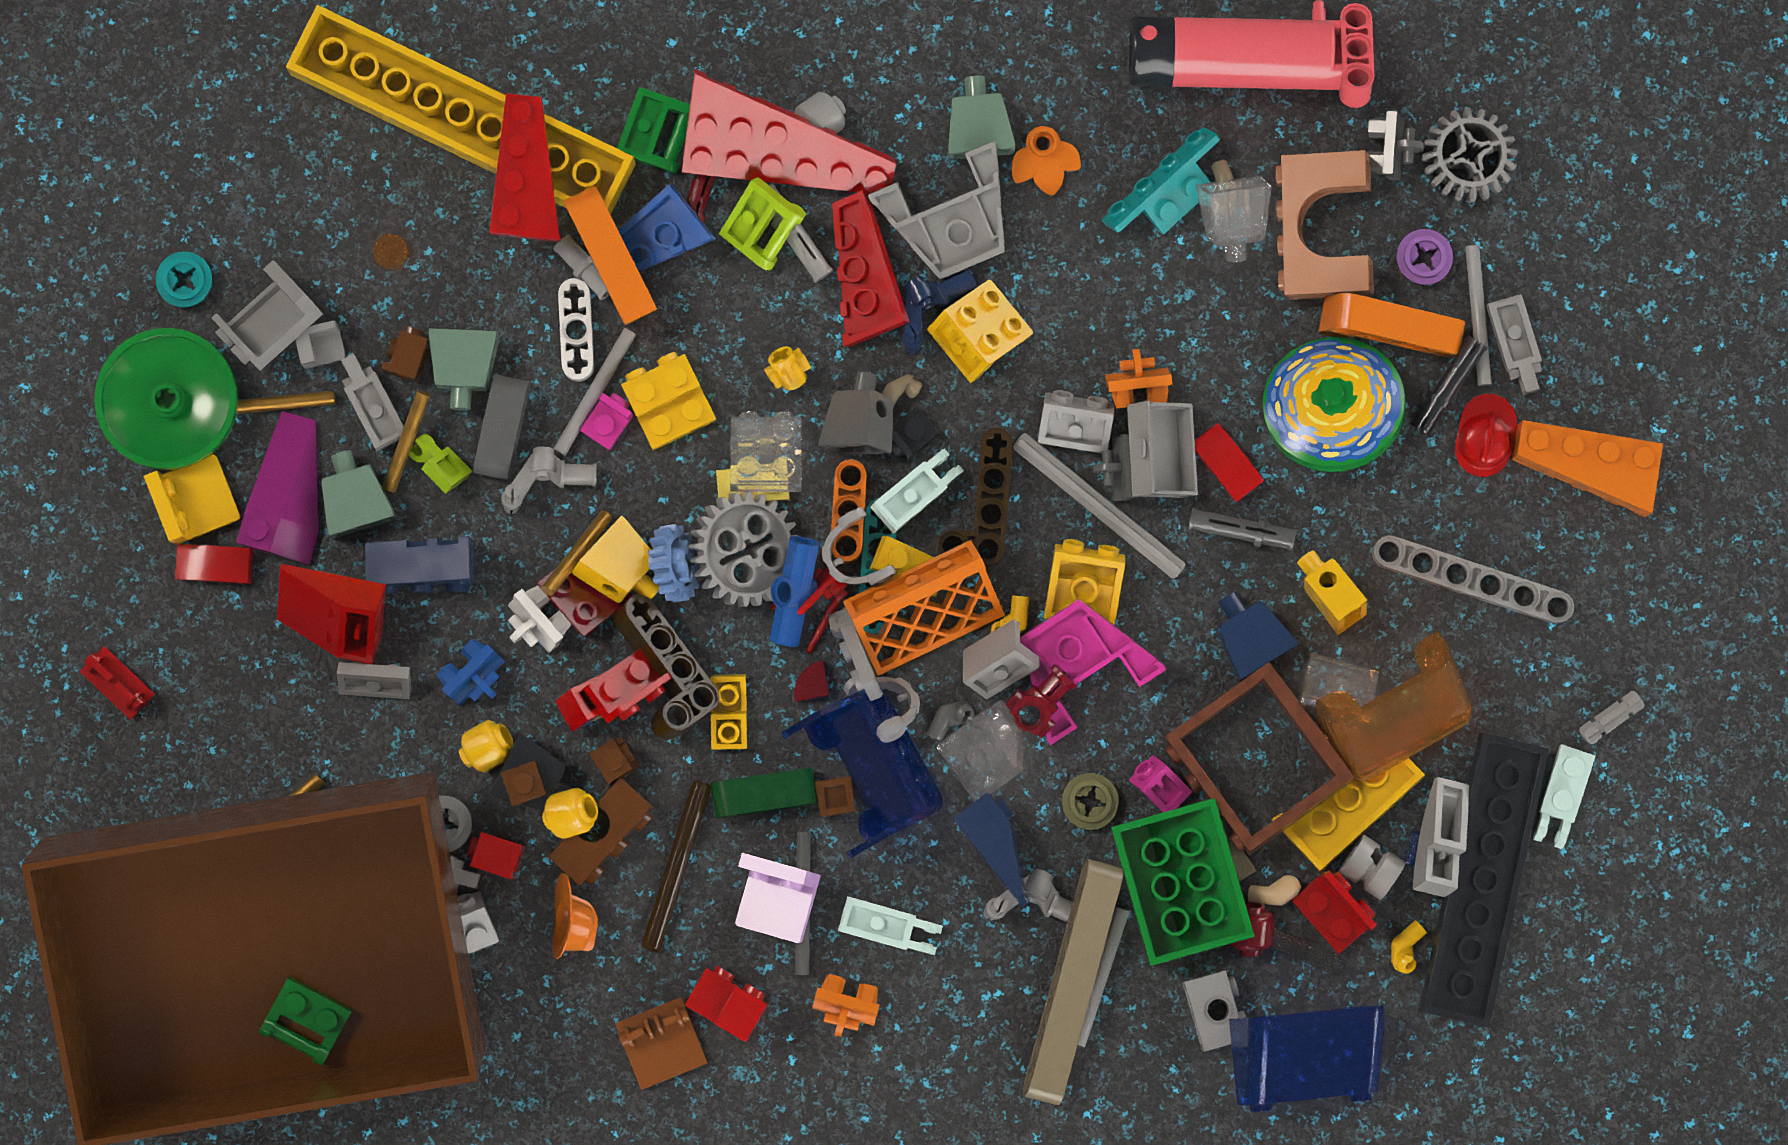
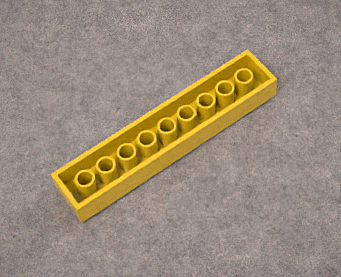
(442, 104)

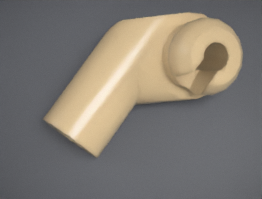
(1277, 893)

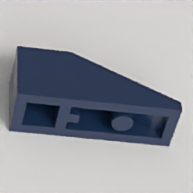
(994, 838)

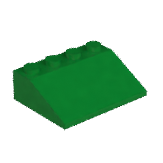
(1182, 882)

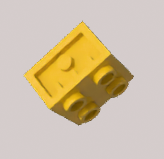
(979, 330)
(193, 500)

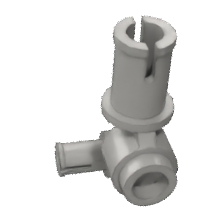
(543, 467)
(1038, 891)

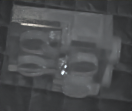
(766, 453)

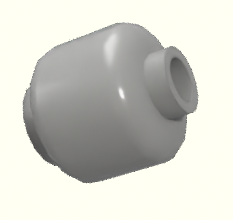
(823, 111)

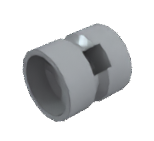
(1372, 867)

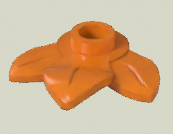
(1046, 165)

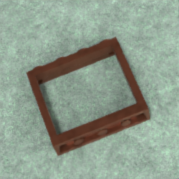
(1304, 724)

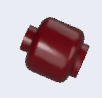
(1263, 929)

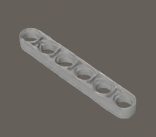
(1471, 585)

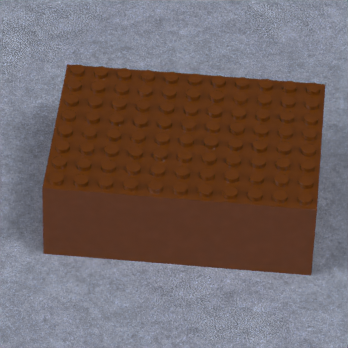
(185, 926)

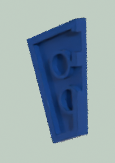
(663, 230)

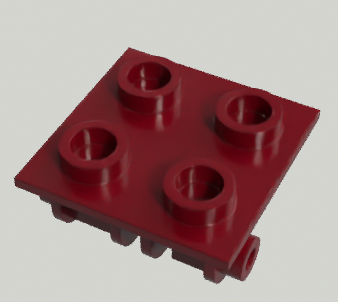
(582, 603)

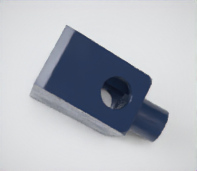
(1251, 635)

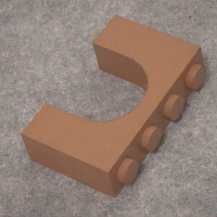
(1303, 182)

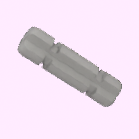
(1611, 717)

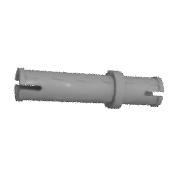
(805, 249)

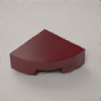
(811, 683)

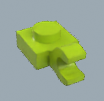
(440, 465)

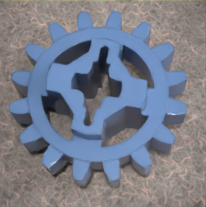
(671, 563)

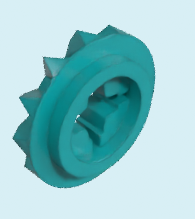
(167, 280)

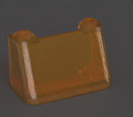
(1402, 719)

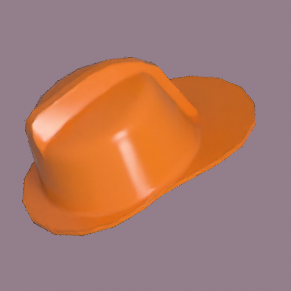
(574, 921)

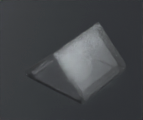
(1328, 675)

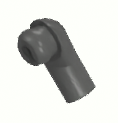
(949, 715)

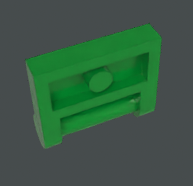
(645, 127)
(310, 1009)

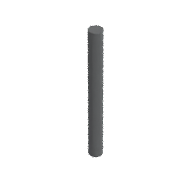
(802, 949)

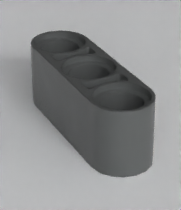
(501, 427)

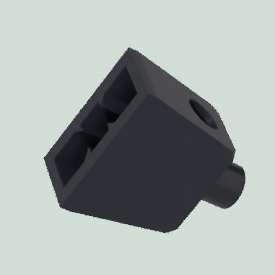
(550, 769)

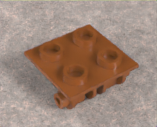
(661, 1043)

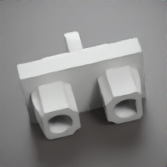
(532, 623)

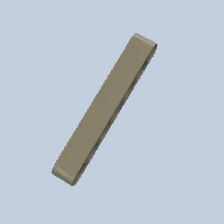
(1072, 982)

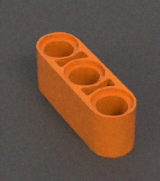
(849, 494)

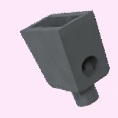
(859, 420)

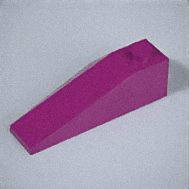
(285, 497)

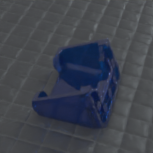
(1307, 1055)

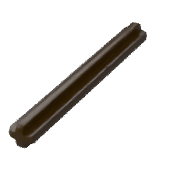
(676, 866)

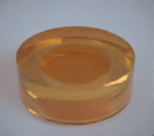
(391, 252)

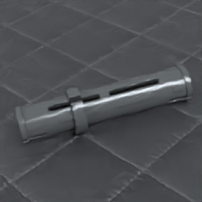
(1242, 529)

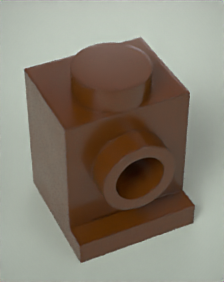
(407, 354)
(614, 760)

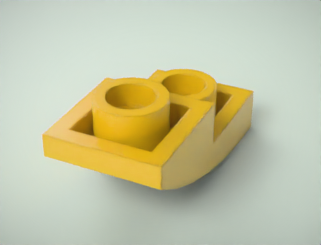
(730, 714)

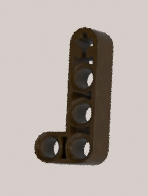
(988, 497)
(672, 654)

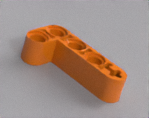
(610, 255)
(1390, 323)

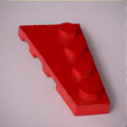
(523, 184)
(866, 275)

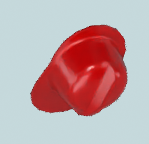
(1485, 435)

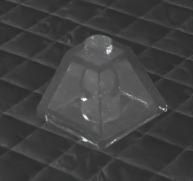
(985, 751)

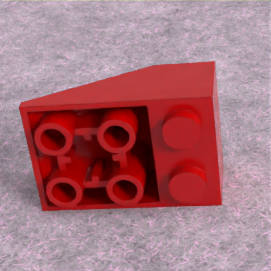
(333, 611)

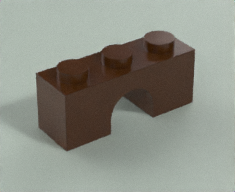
(626, 812)

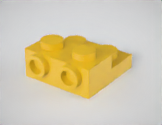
(667, 400)
(1086, 575)

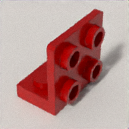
(1334, 910)

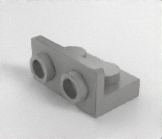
(1076, 421)

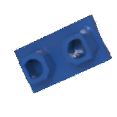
(475, 676)

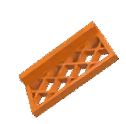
(915, 589)

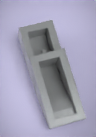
(1442, 838)

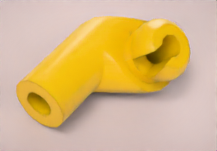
(1018, 611)

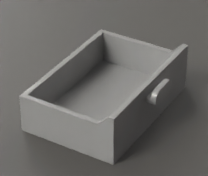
(1162, 449)

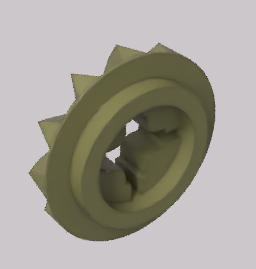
(1104, 792)

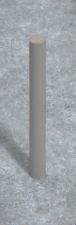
(1478, 312)
(594, 391)
(1112, 941)

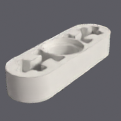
(583, 303)

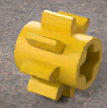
(787, 368)

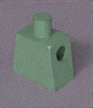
(978, 121)
(462, 362)
(354, 498)

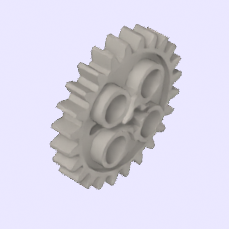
(732, 520)

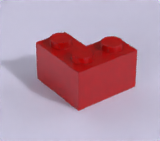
(726, 1003)

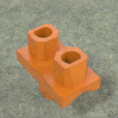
(1154, 380)
(844, 1009)

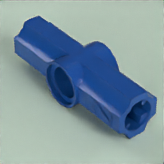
(793, 590)

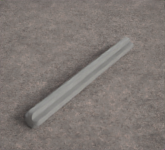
(1099, 505)

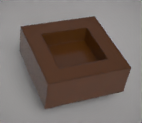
(523, 783)
(835, 796)

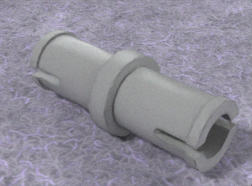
(582, 265)

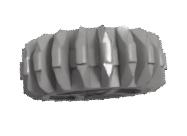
(1473, 169)

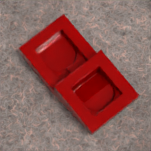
(1227, 462)
(214, 564)

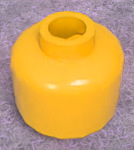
(486, 746)
(570, 813)

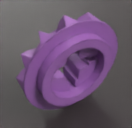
(1427, 241)

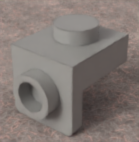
(476, 922)

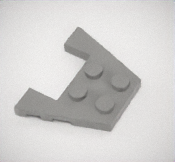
(958, 230)

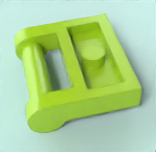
(753, 216)

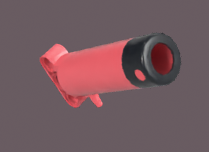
(1257, 53)

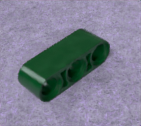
(764, 793)

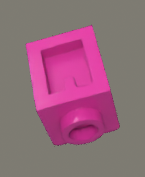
(607, 420)
(1160, 784)

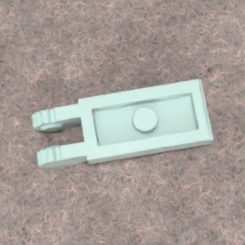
(914, 492)
(1564, 792)
(885, 925)

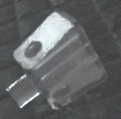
(1235, 213)

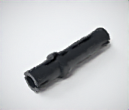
(1448, 386)

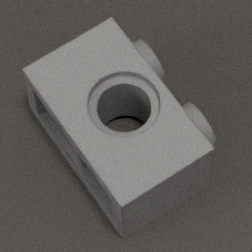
(1200, 994)

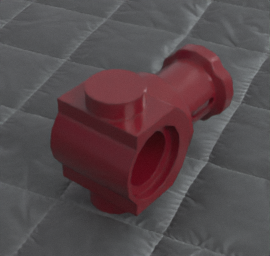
(1042, 700)

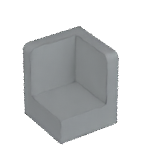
(320, 345)

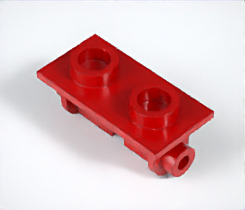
(116, 682)

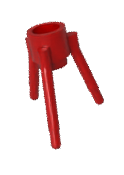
(827, 587)

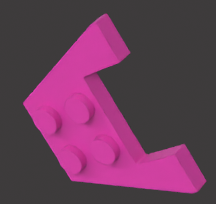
(1081, 644)

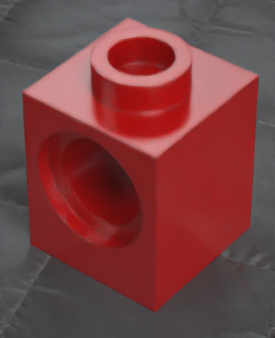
(495, 855)

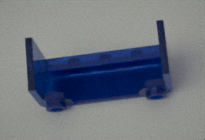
(886, 774)

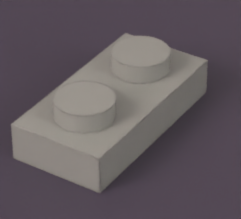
(374, 680)

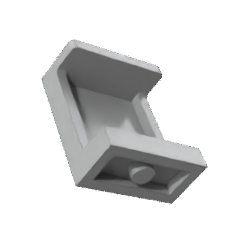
(269, 320)

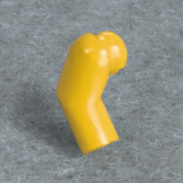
(1402, 947)

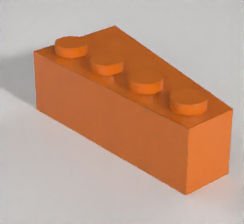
(1600, 463)

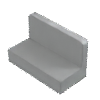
(997, 661)

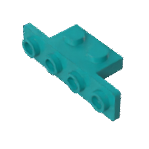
(1169, 190)

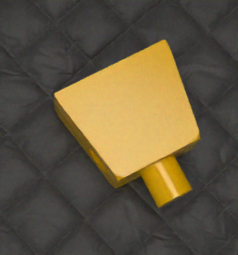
(618, 564)
(1339, 604)

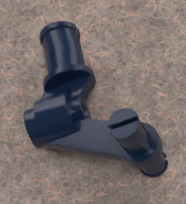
(923, 295)

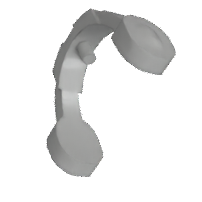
(843, 523)
(895, 726)

